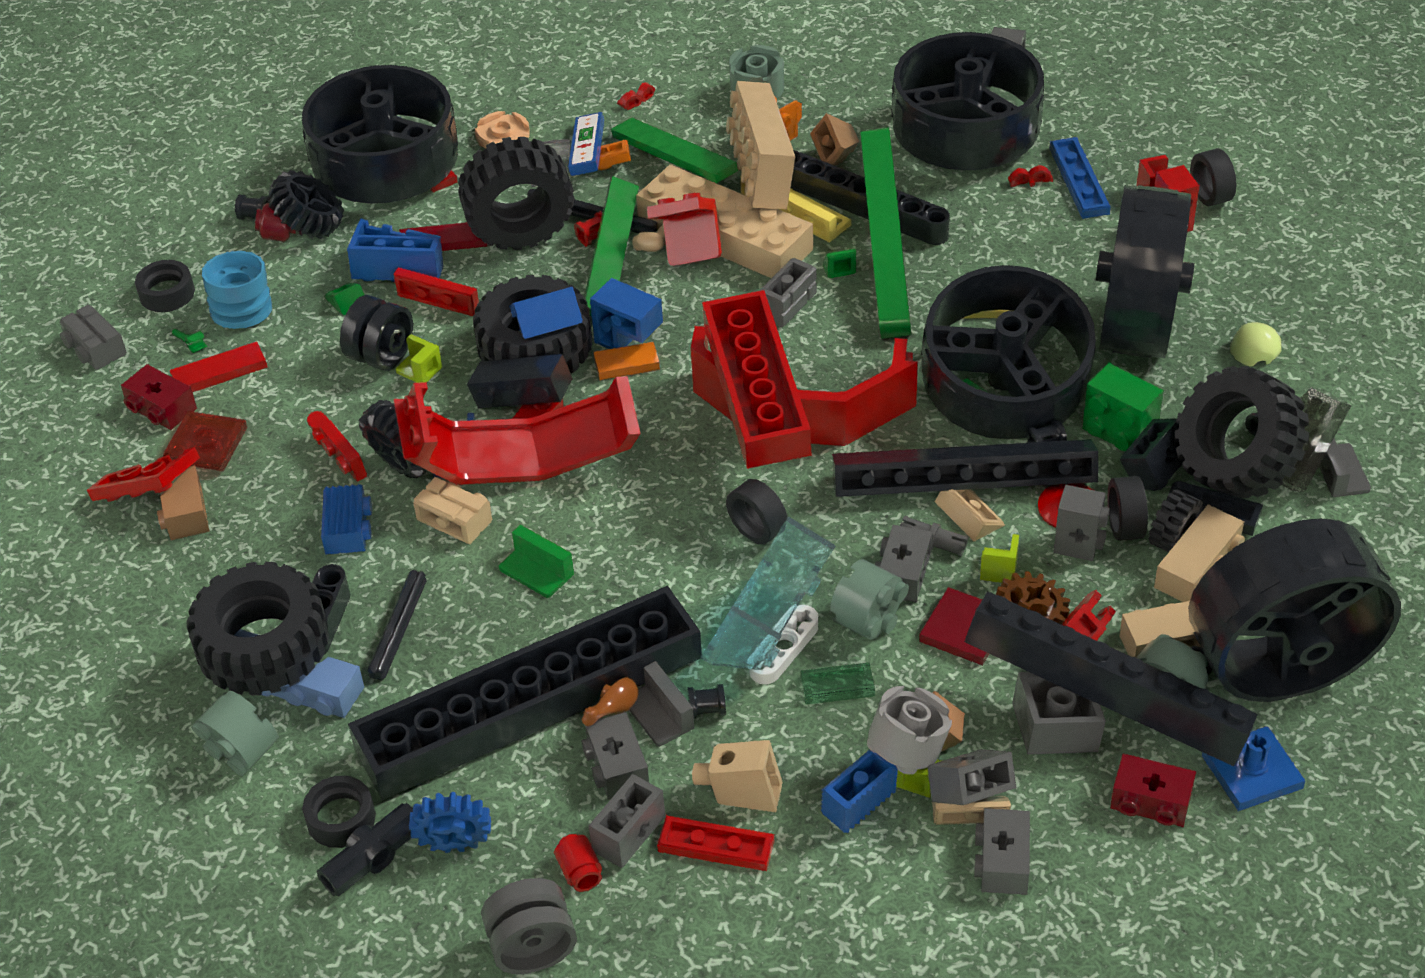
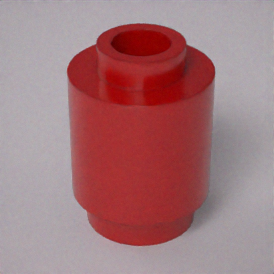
(578, 862)

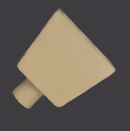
(742, 775)

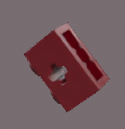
(158, 397)
(1152, 790)

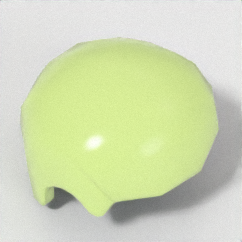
(1255, 343)

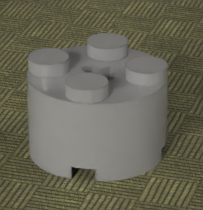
(909, 728)

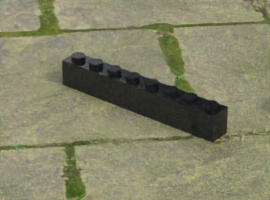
(965, 467)
(1111, 678)

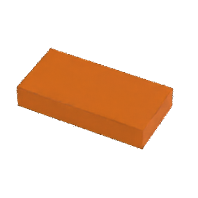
(626, 360)

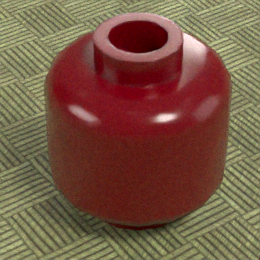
(270, 226)

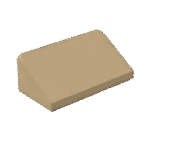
(969, 512)
(968, 813)

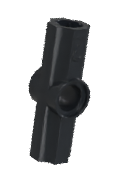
(367, 851)

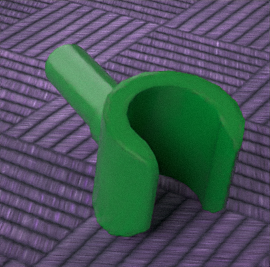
(194, 341)

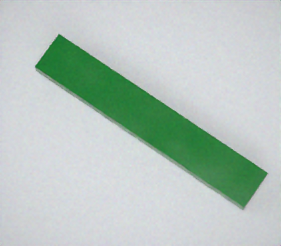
(675, 150)
(612, 235)

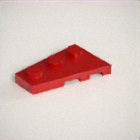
(138, 480)

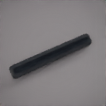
(396, 625)

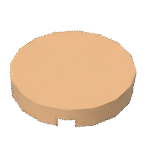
(498, 126)

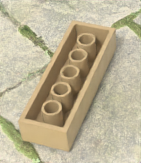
(761, 145)
(748, 236)

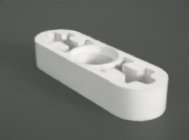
(799, 640)

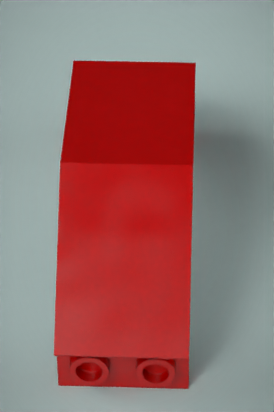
(832, 416)
(517, 447)

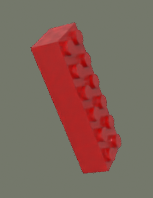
(756, 379)

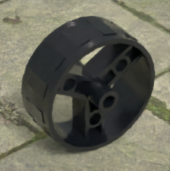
(947, 107)
(367, 149)
(1145, 271)
(1034, 306)
(1313, 597)

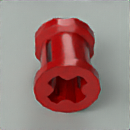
(583, 230)

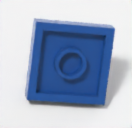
(1259, 773)

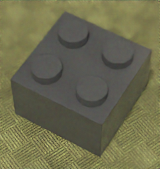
(1055, 718)

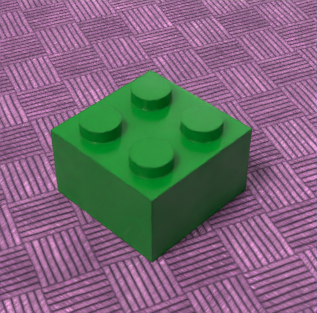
(1120, 406)

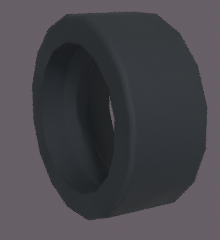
(1215, 176)
(167, 299)
(1127, 508)
(756, 511)
(329, 790)

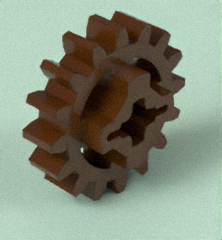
(1036, 595)

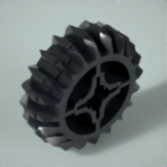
(305, 204)
(381, 431)

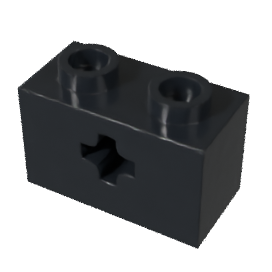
(1154, 454)

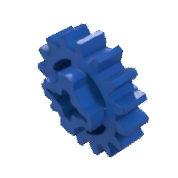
(450, 822)

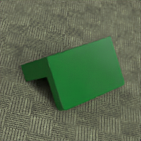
(537, 562)

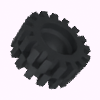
(1174, 519)

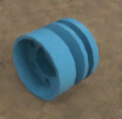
(237, 289)

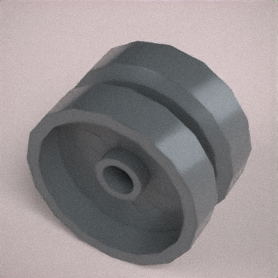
(528, 926)

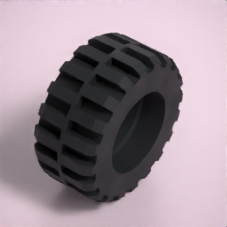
(509, 165)
(498, 331)
(1273, 449)
(266, 659)

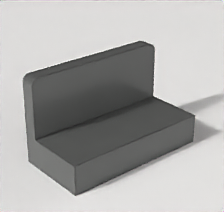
(1343, 471)
(662, 707)

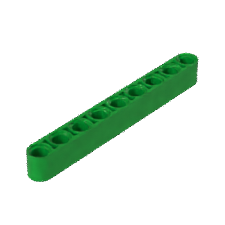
(885, 234)

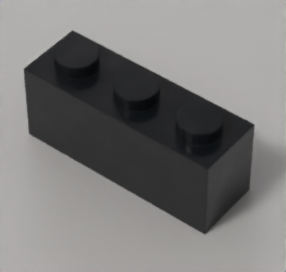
(520, 381)

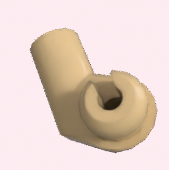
(649, 241)

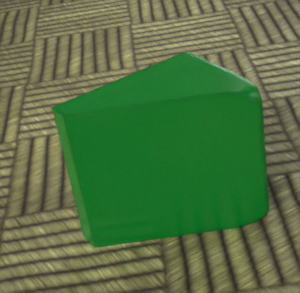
(840, 263)
(344, 296)

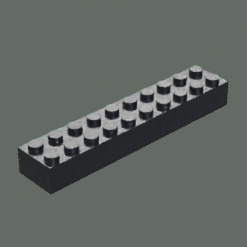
(521, 692)

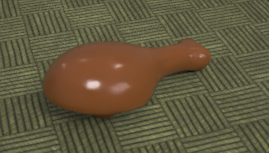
(614, 701)

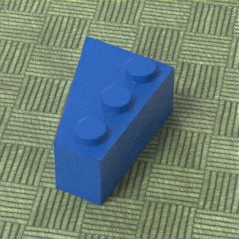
(378, 252)

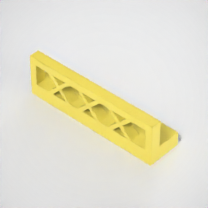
(822, 217)

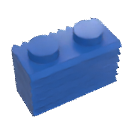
(345, 519)
(858, 790)

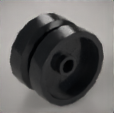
(376, 332)

